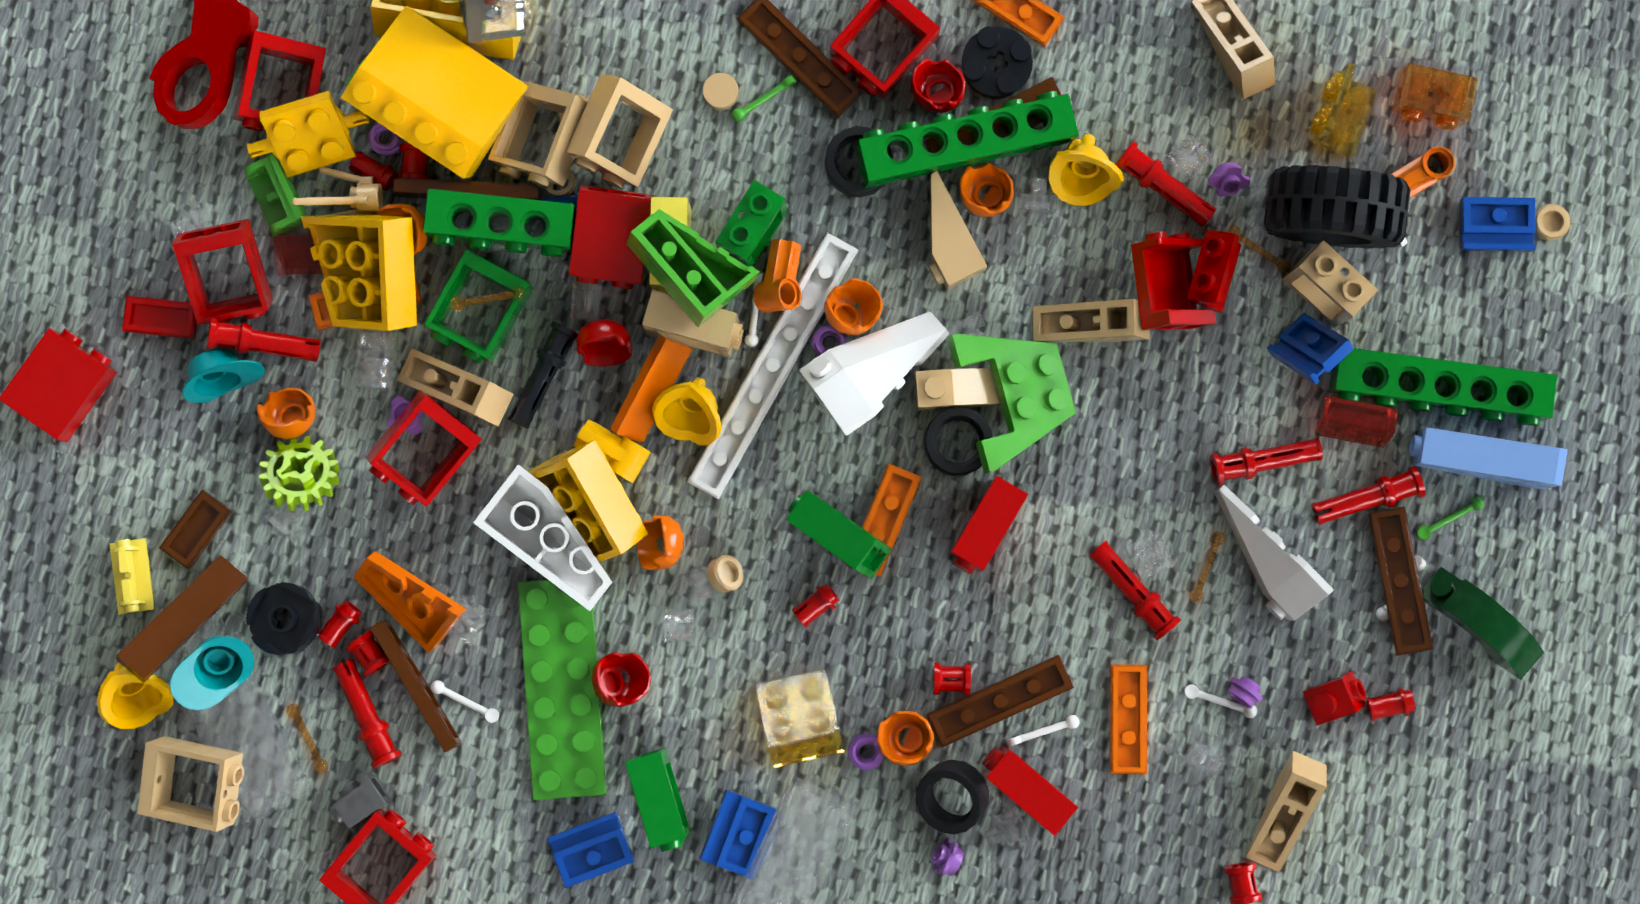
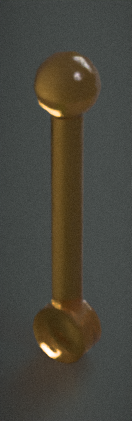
(1283, 266)
(458, 303)
(1217, 539)
(294, 711)

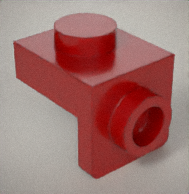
(1335, 698)

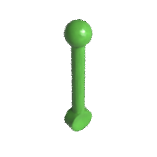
(739, 114)
(1425, 532)

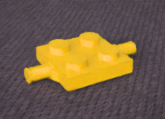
(307, 134)

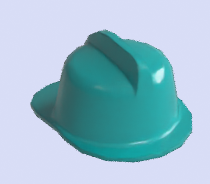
(218, 373)
(211, 672)

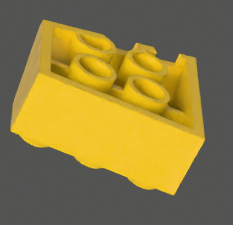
(366, 269)
(593, 499)

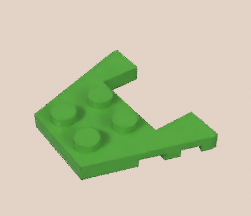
(1029, 388)

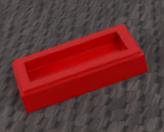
(159, 317)

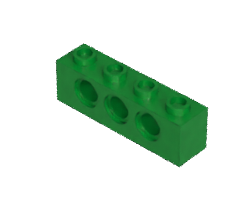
(445, 206)

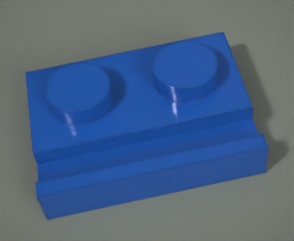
(1497, 224)
(1310, 348)
(736, 832)
(591, 849)

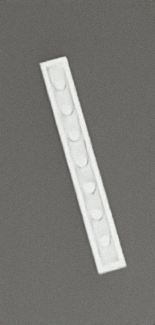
(772, 367)

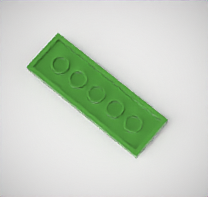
(560, 693)

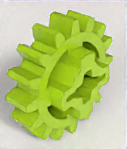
(295, 487)

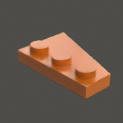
(410, 601)

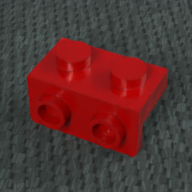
(1214, 270)

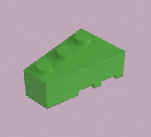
(689, 267)

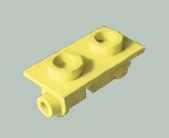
(132, 576)

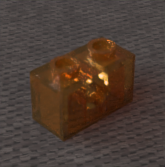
(1453, 91)

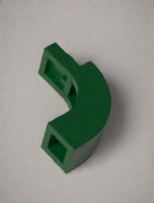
(1485, 620)

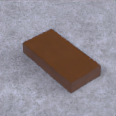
(195, 529)

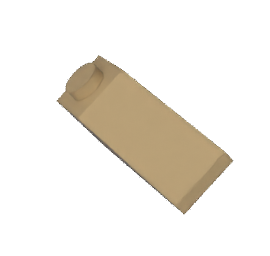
(1237, 46)
(952, 246)
(1089, 322)
(455, 387)
(955, 388)
(1288, 810)

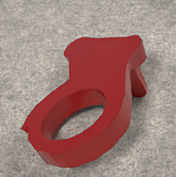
(215, 36)

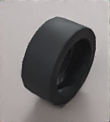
(834, 175)
(930, 440)
(935, 814)

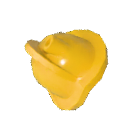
(1083, 173)
(688, 413)
(131, 703)

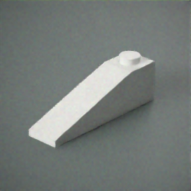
(862, 372)
(539, 532)
(1283, 578)

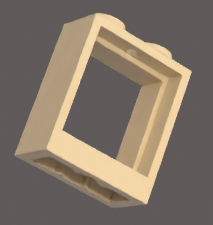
(595, 120)
(513, 136)
(1325, 289)
(716, 335)
(158, 779)

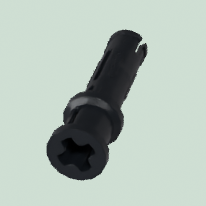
(550, 359)

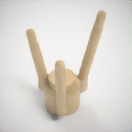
(365, 197)

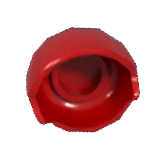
(931, 73)
(615, 341)
(609, 683)

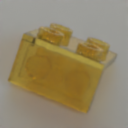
(1344, 113)
(799, 718)

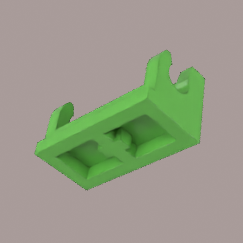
(274, 195)

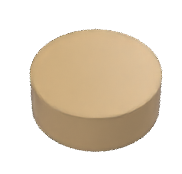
(720, 91)
(1552, 222)
(725, 573)

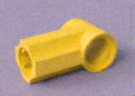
(622, 454)

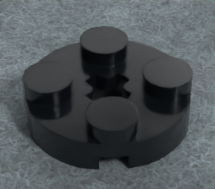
(1015, 53)
(304, 616)

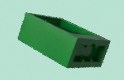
(750, 235)
(468, 263)
(838, 533)
(658, 799)

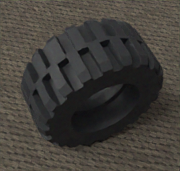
(1337, 206)

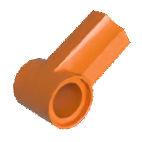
(1419, 175)
(779, 288)

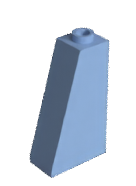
(1489, 458)

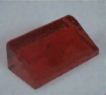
(294, 255)
(1356, 422)

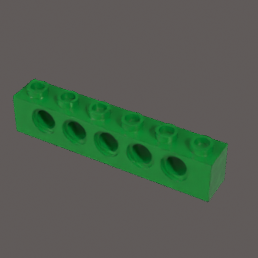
(880, 169)
(1534, 388)

